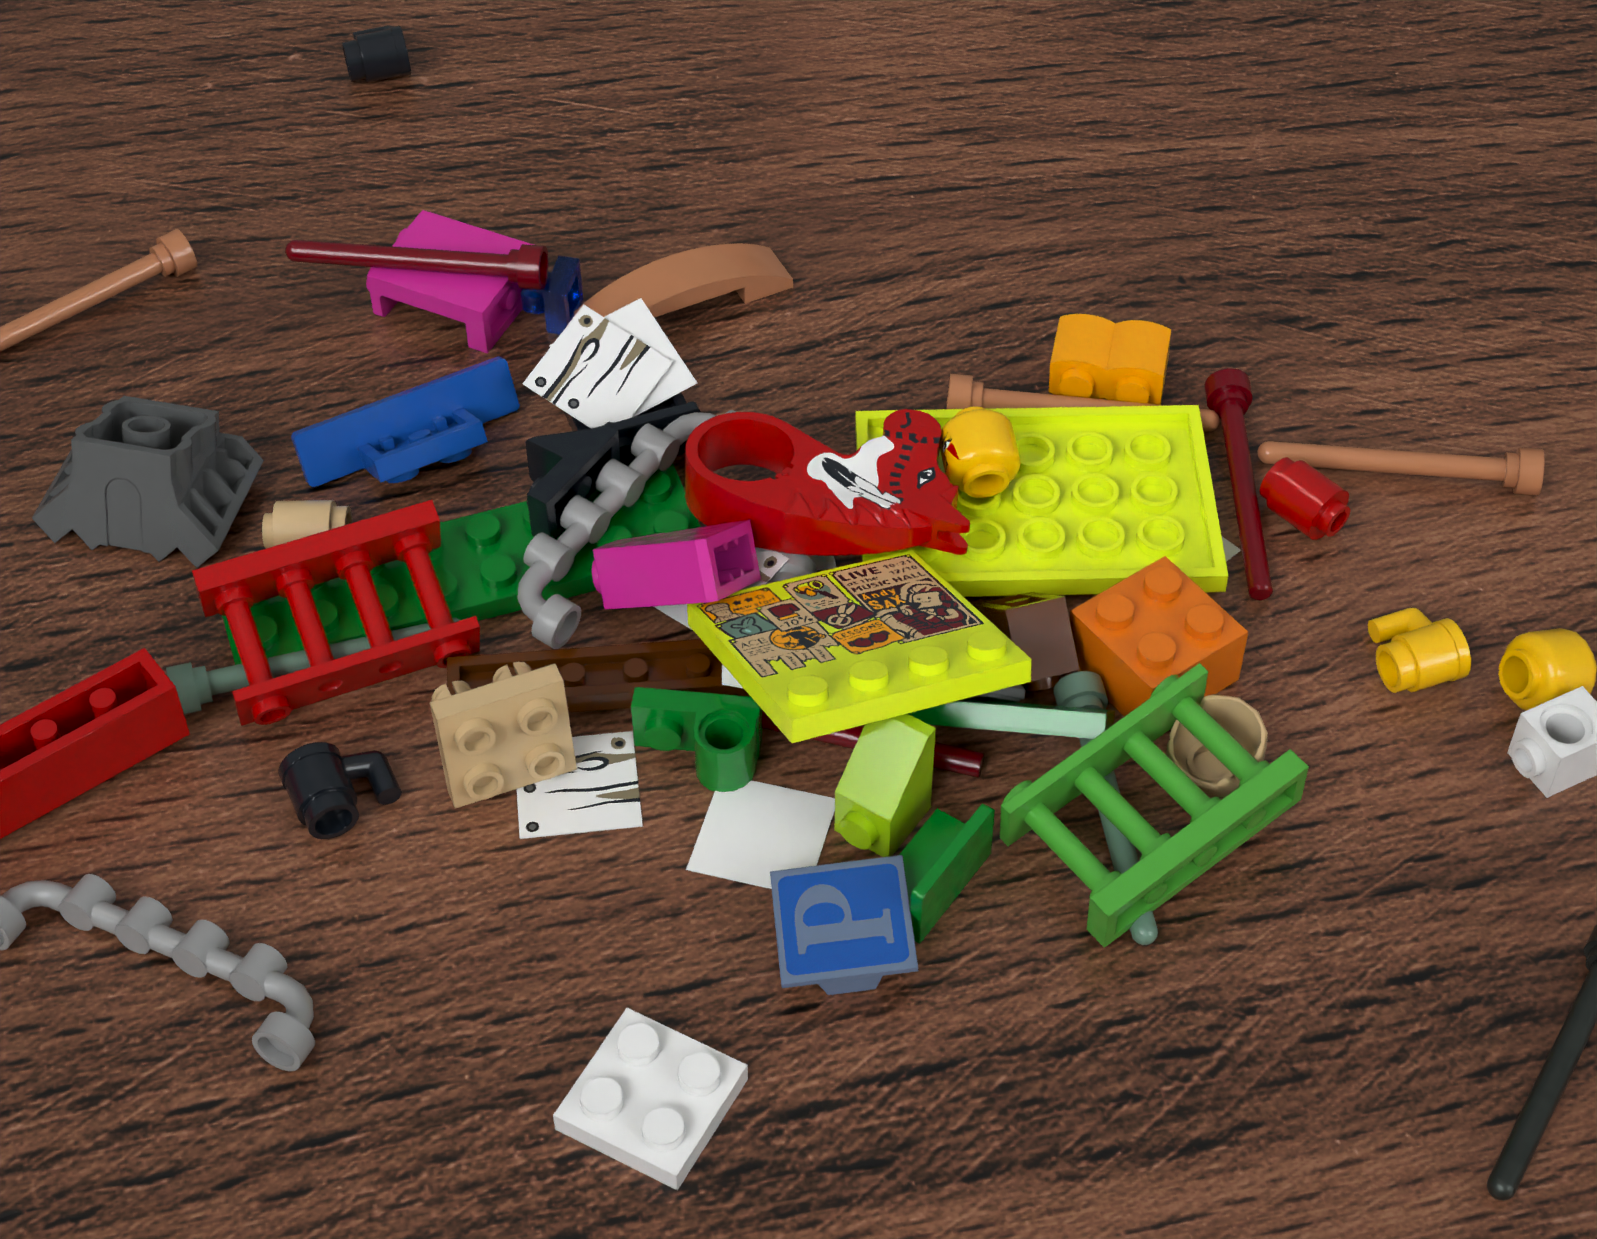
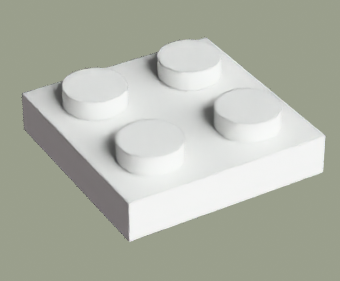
(651, 1098)

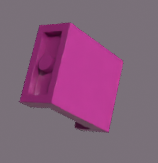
(480, 301)

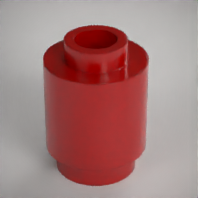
(1305, 498)

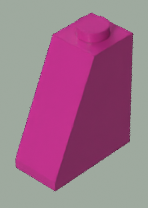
(676, 566)

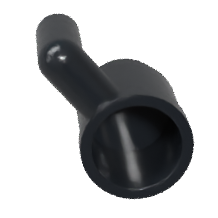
(377, 54)
(322, 787)

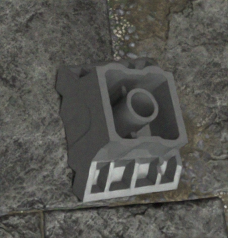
(150, 480)

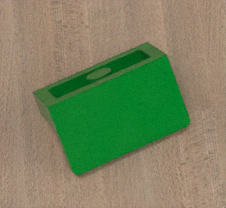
(942, 863)

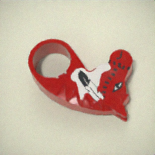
(823, 500)

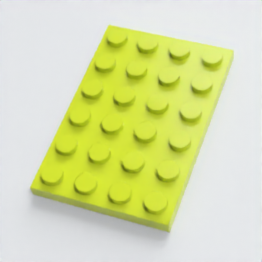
(1089, 504)

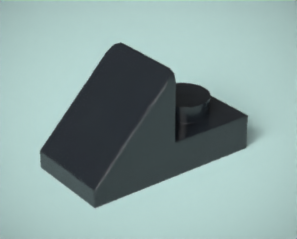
(563, 468)

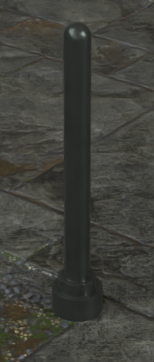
(1549, 1084)

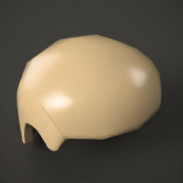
(1199, 763)

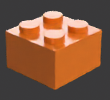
(1155, 629)

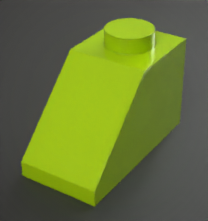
(886, 784)

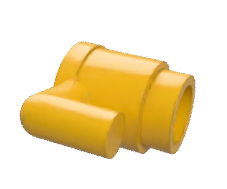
(1419, 651)

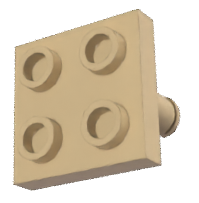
(503, 732)

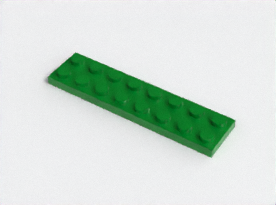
(475, 567)

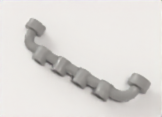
(587, 522)
(281, 1038)

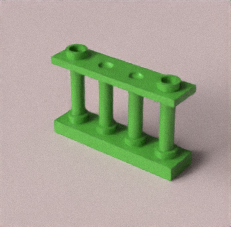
(1166, 860)

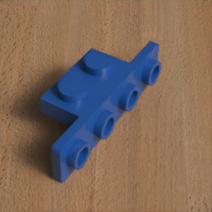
(410, 427)

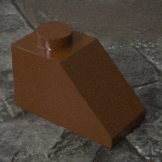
(1040, 629)

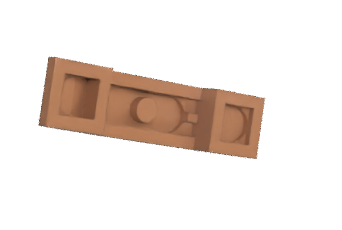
(696, 277)

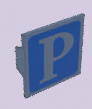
(843, 924)

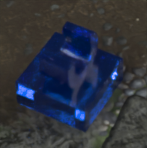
(559, 297)

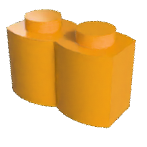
(1109, 359)

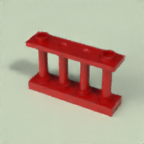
(346, 554)

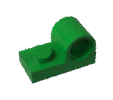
(718, 727)

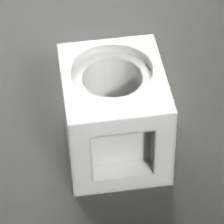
(1557, 742)

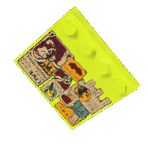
(857, 645)

